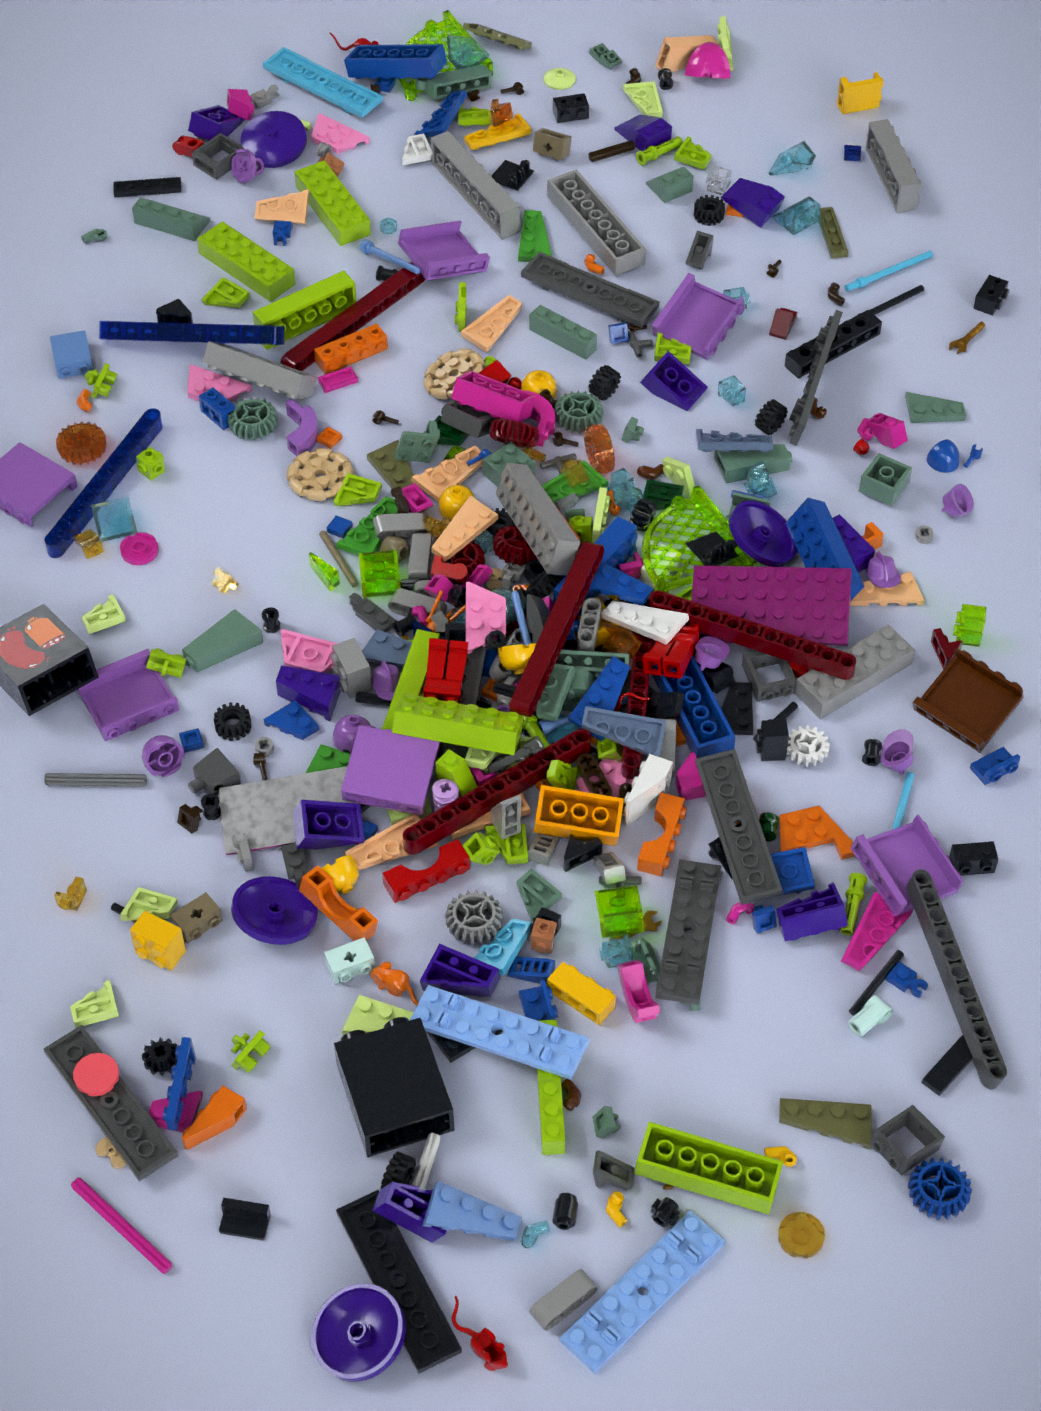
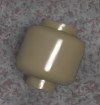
(395, 543)

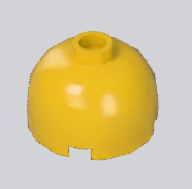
(539, 380)
(453, 499)
(515, 657)
(344, 873)

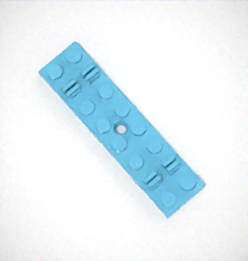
(322, 82)

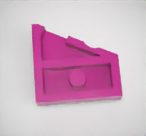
(190, 1109)

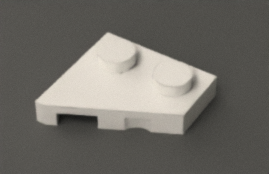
(416, 150)

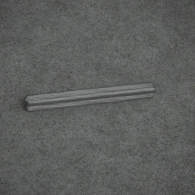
(79, 779)

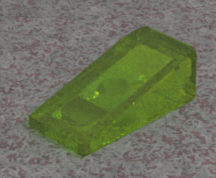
(324, 571)

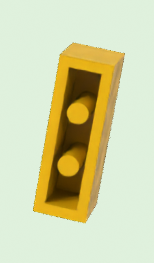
(581, 993)

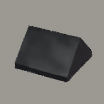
(174, 313)

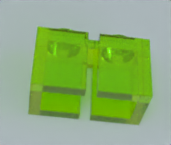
(970, 624)

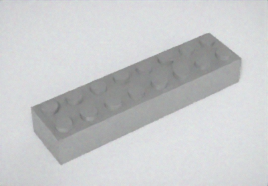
(475, 185)
(596, 222)
(537, 519)

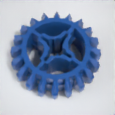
(956, 1187)

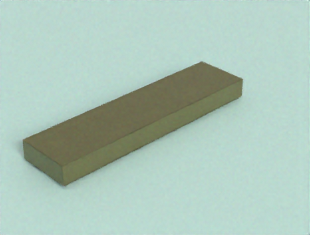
(832, 233)

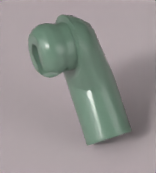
(96, 234)

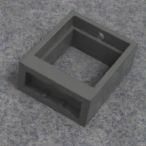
(203, 154)
(467, 419)
(756, 659)
(914, 1121)

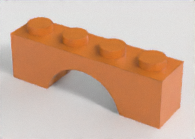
(655, 853)
(320, 890)

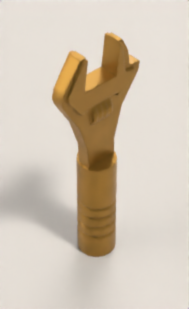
(962, 343)
(649, 925)

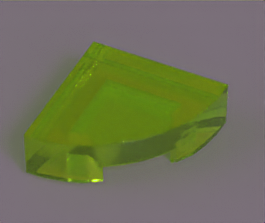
(453, 451)

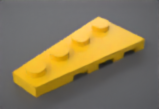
(504, 132)

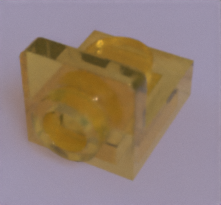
(436, 527)
(90, 543)
(74, 896)

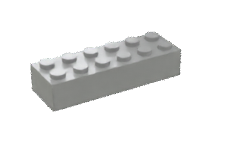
(893, 166)
(259, 370)
(877, 660)

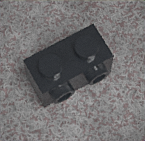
(570, 108)
(991, 295)
(772, 740)
(974, 858)

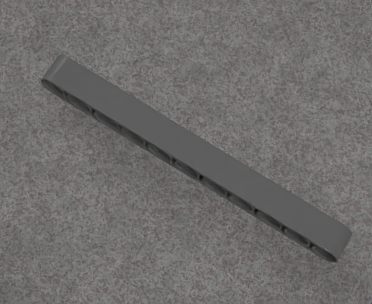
(951, 964)

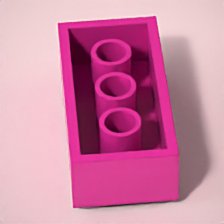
(493, 397)

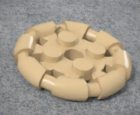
(444, 377)
(318, 465)

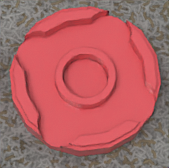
(96, 1074)

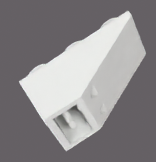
(653, 779)

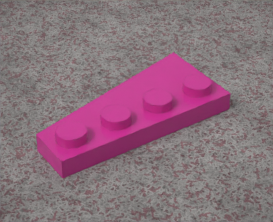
(872, 932)

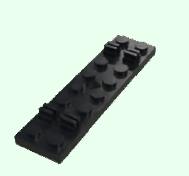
(384, 1256)

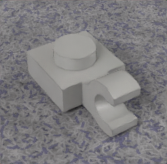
(263, 98)
(512, 572)
(244, 855)

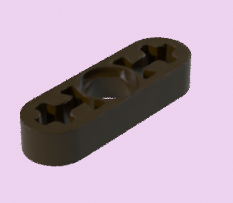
(595, 770)

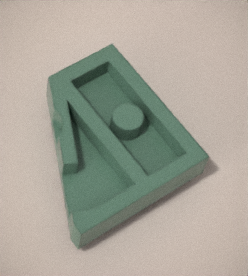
(537, 893)

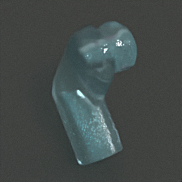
(531, 1233)

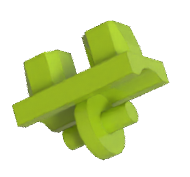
(98, 379)
(166, 663)
(257, 1044)

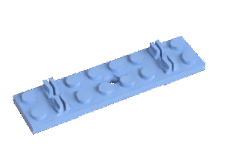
(521, 1040)
(623, 1309)

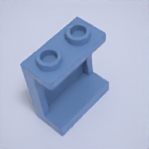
(71, 354)

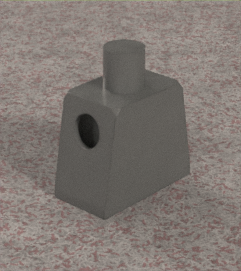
(214, 773)

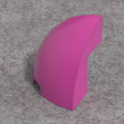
(708, 61)

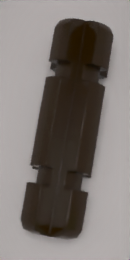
(400, 500)

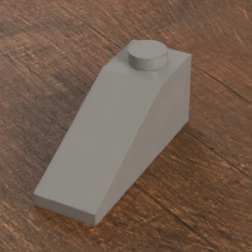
(507, 817)

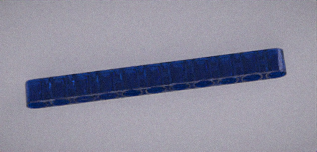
(192, 332)
(103, 483)

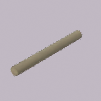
(338, 558)

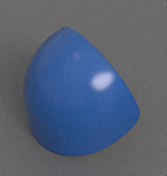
(944, 456)

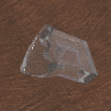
(566, 503)

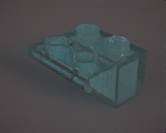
(799, 215)

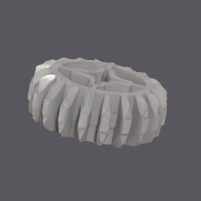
(473, 909)

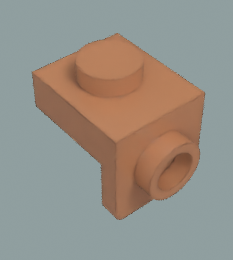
(333, 162)
(543, 936)

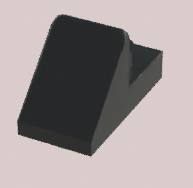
(580, 854)

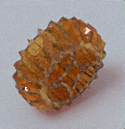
(81, 443)
(599, 448)

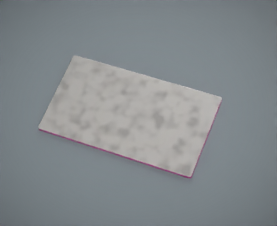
(267, 807)

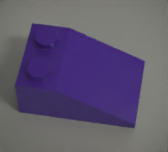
(213, 121)
(645, 131)
(754, 200)
(674, 382)
(327, 824)

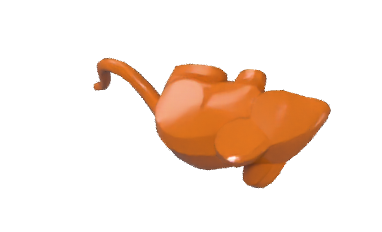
(392, 979)

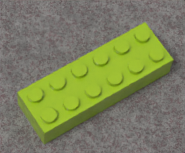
(333, 203)
(246, 261)
(308, 306)
(458, 723)
(708, 1167)

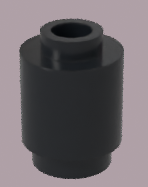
(565, 1211)

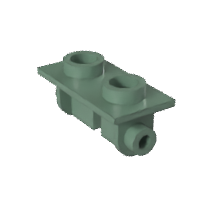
(644, 953)

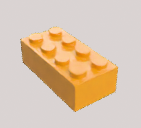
(578, 813)

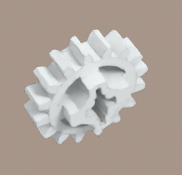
(807, 745)

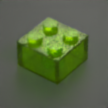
(379, 573)
(619, 911)

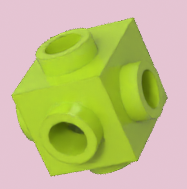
(150, 463)
(583, 527)
(481, 848)

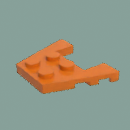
(810, 829)

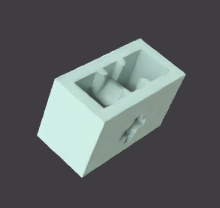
(349, 960)

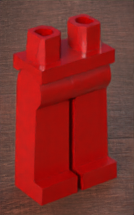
(674, 654)
(451, 686)

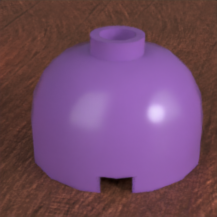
(346, 731)
(162, 755)

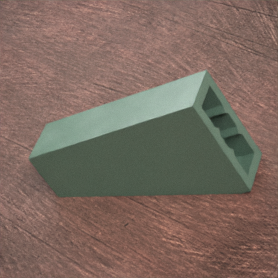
(735, 464)
(222, 641)

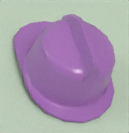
(958, 501)
(882, 571)
(711, 652)
(385, 680)
(898, 750)

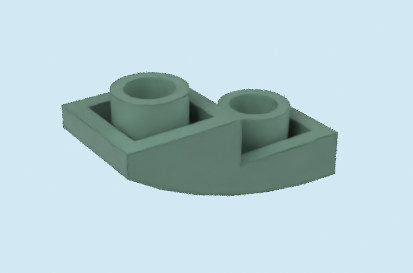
(604, 56)

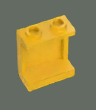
(860, 94)

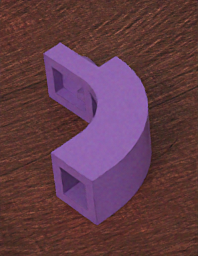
(305, 436)

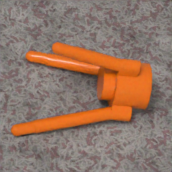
(431, 625)

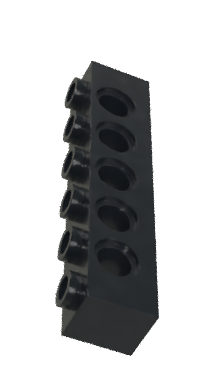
(848, 336)

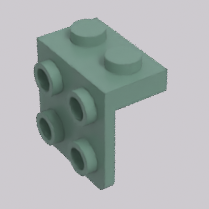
(418, 446)

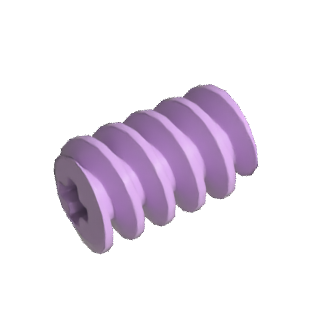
(443, 793)

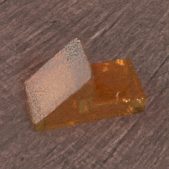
(500, 112)

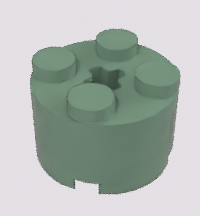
(580, 685)

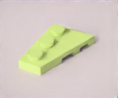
(645, 98)

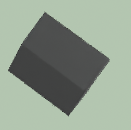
(440, 620)

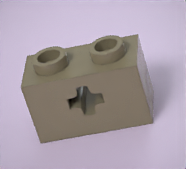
(552, 144)
(197, 917)

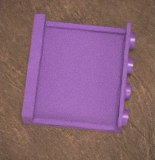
(441, 251)
(698, 317)
(30, 482)
(127, 696)
(390, 770)
(897, 854)

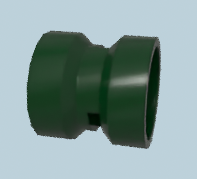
(769, 824)

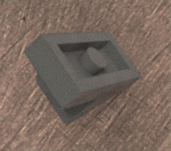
(700, 250)
(612, 1171)

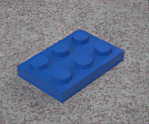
(793, 870)

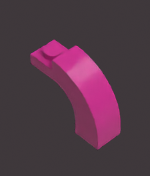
(545, 417)
(440, 582)
(636, 991)

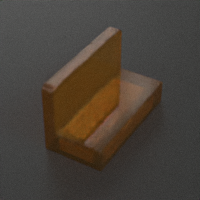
(621, 640)

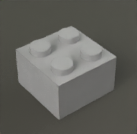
(351, 668)

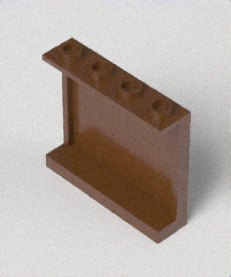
(969, 700)

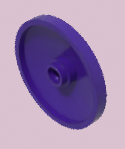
(275, 138)
(762, 533)
(273, 910)
(358, 1332)

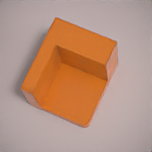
(873, 535)

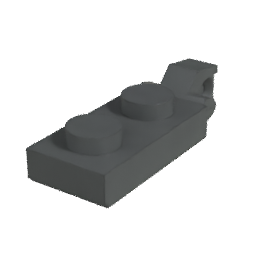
(371, 613)
(502, 760)
(294, 862)

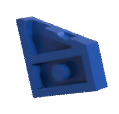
(293, 720)

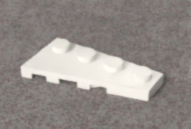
(647, 621)

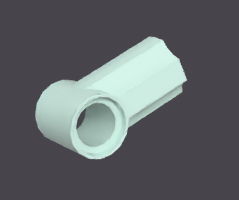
(873, 1012)

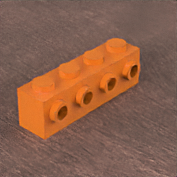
(351, 349)

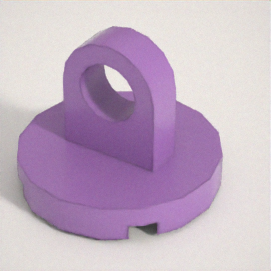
(245, 164)

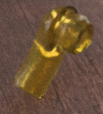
(534, 454)

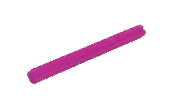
(121, 1225)

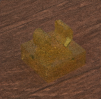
(224, 579)

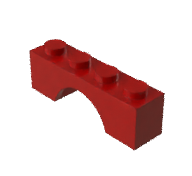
(404, 882)

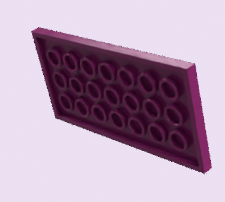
(789, 599)

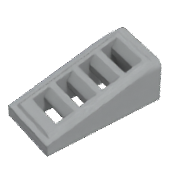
(539, 856)
(610, 868)

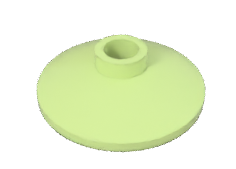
(559, 78)

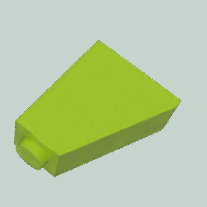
(455, 768)

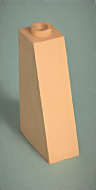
(677, 51)

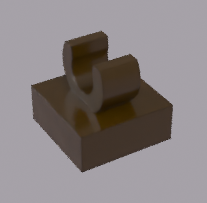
(189, 817)

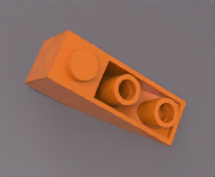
(219, 1115)

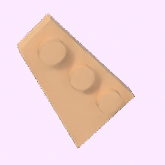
(285, 208)

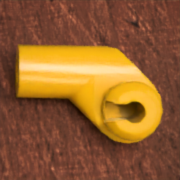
(781, 1153)
(613, 1208)

